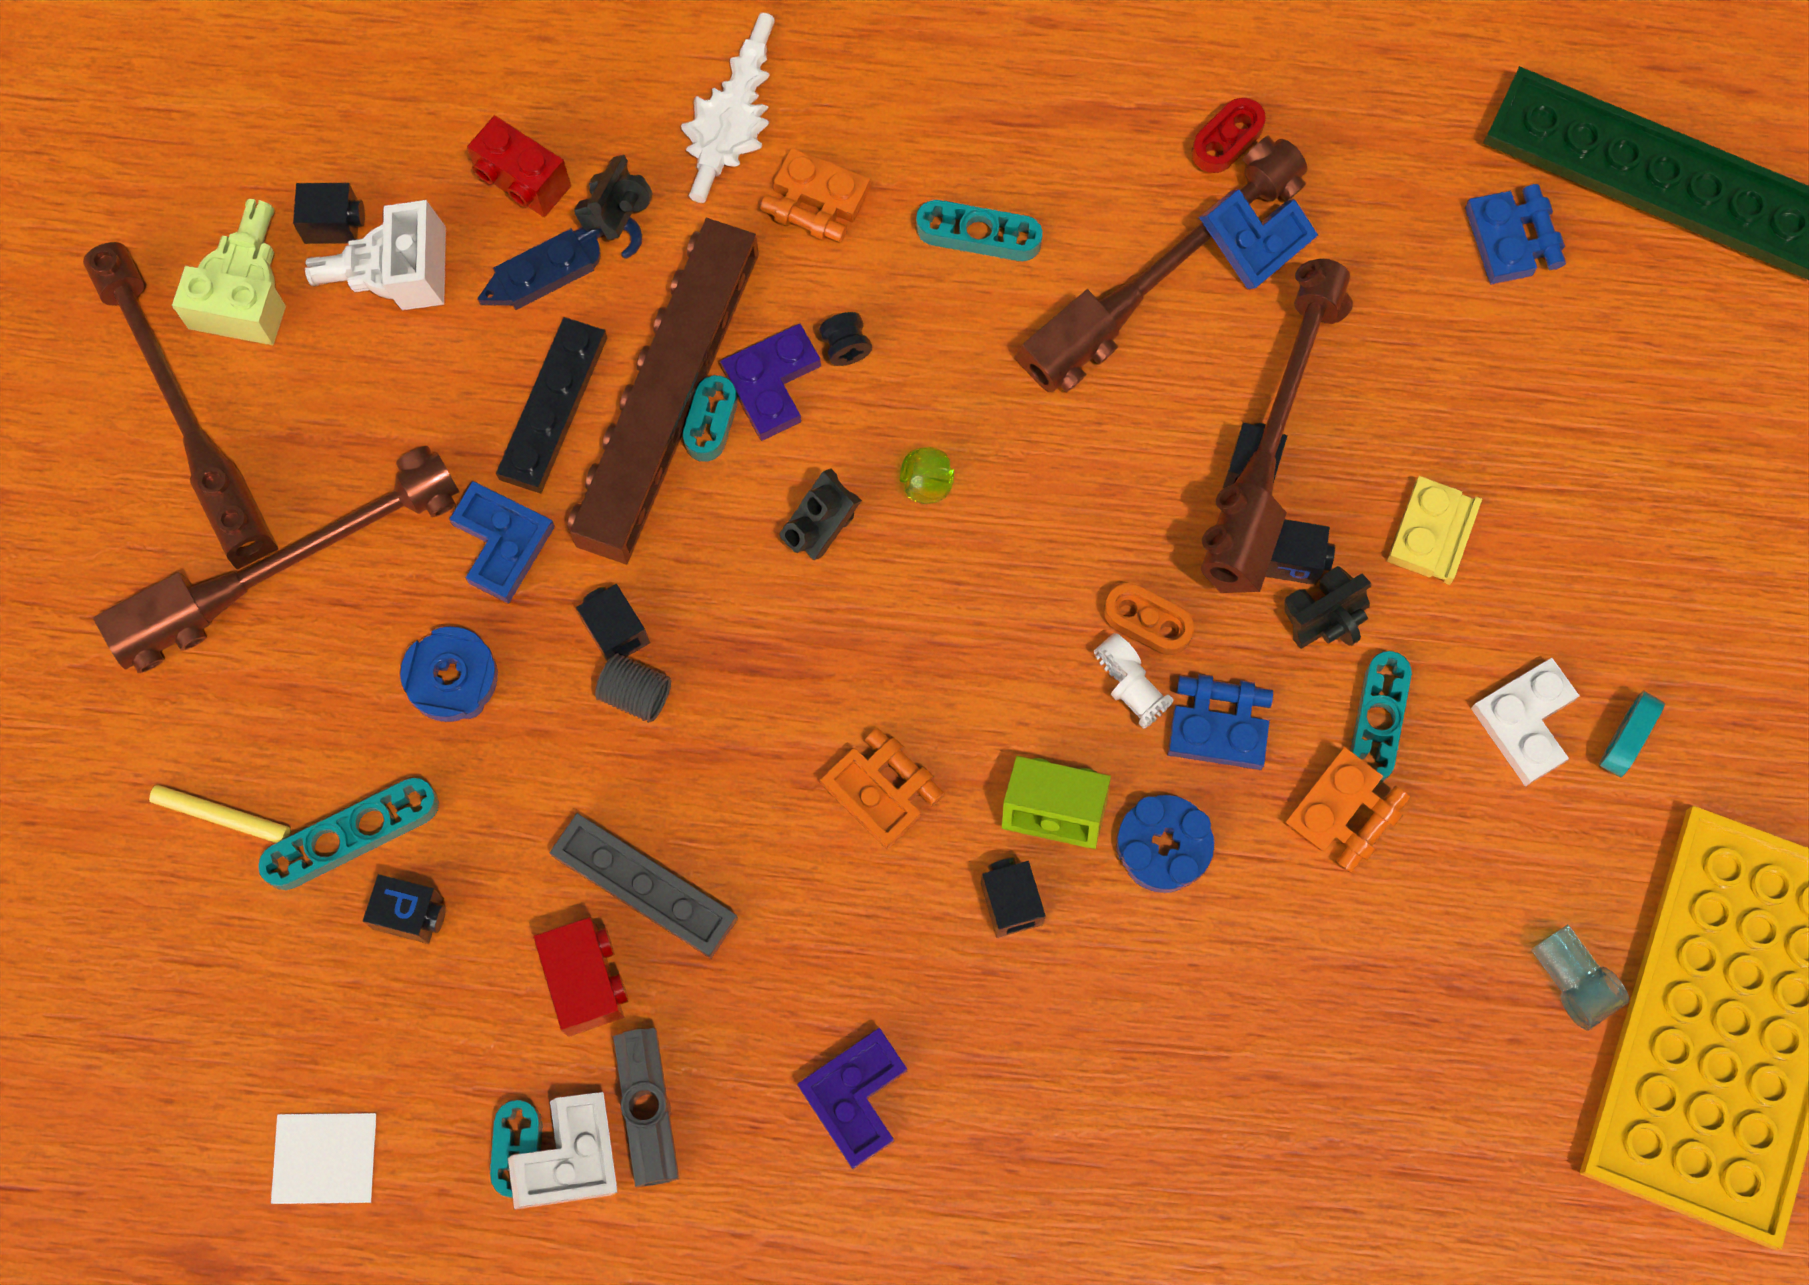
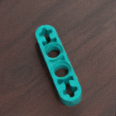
(352, 841)

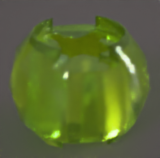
(927, 475)

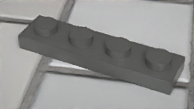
(644, 885)

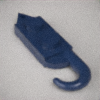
(550, 266)

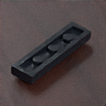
(552, 405)

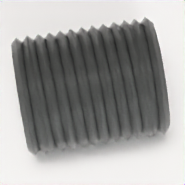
(633, 688)

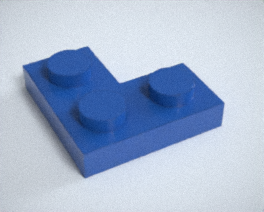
(1255, 246)
(512, 539)

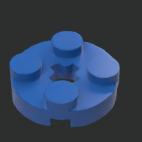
(436, 652)
(1188, 828)

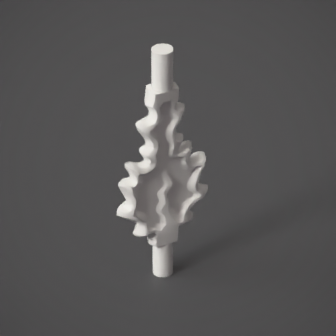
(728, 121)

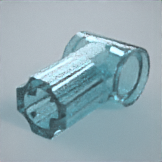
(1587, 990)

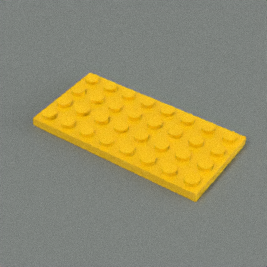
(1716, 1038)

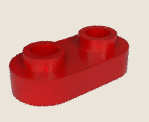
(1225, 137)

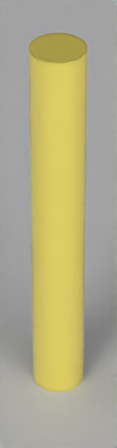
(219, 814)

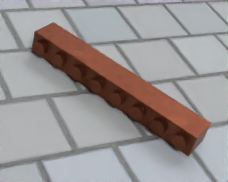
(660, 400)

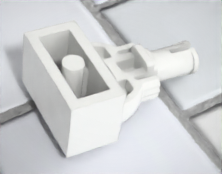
(394, 260)

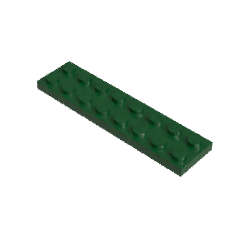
(1655, 170)

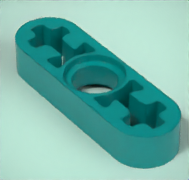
(967, 214)
(1399, 689)

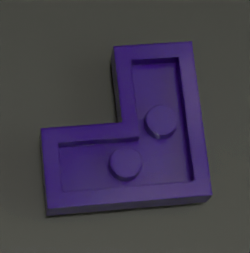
(761, 375)
(842, 1091)

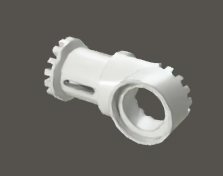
(1134, 687)

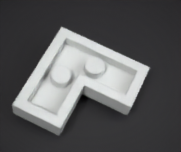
(1516, 715)
(580, 1163)

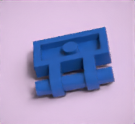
(1502, 238)
(1216, 735)

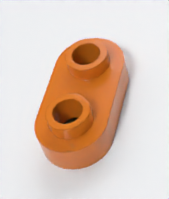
(1150, 617)

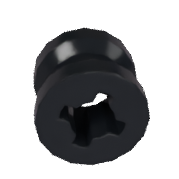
(845, 339)

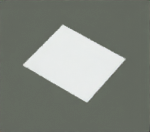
(323, 1158)

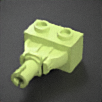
(234, 284)

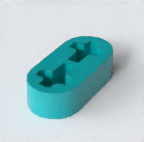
(700, 416)
(1632, 734)
(504, 1138)

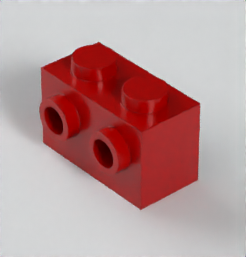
(519, 166)
(580, 976)

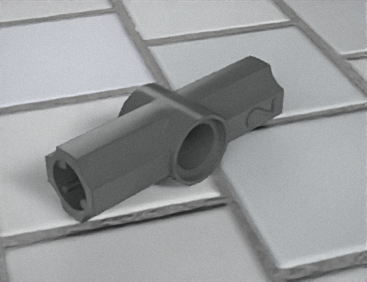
(650, 1139)

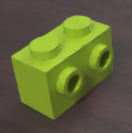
(1055, 802)

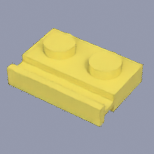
(1434, 530)

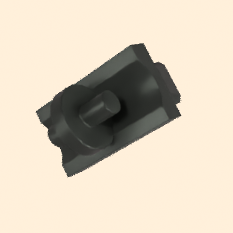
(613, 199)
(820, 516)
(1332, 615)

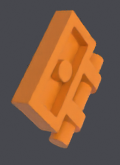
(820, 185)
(871, 797)
(1336, 799)

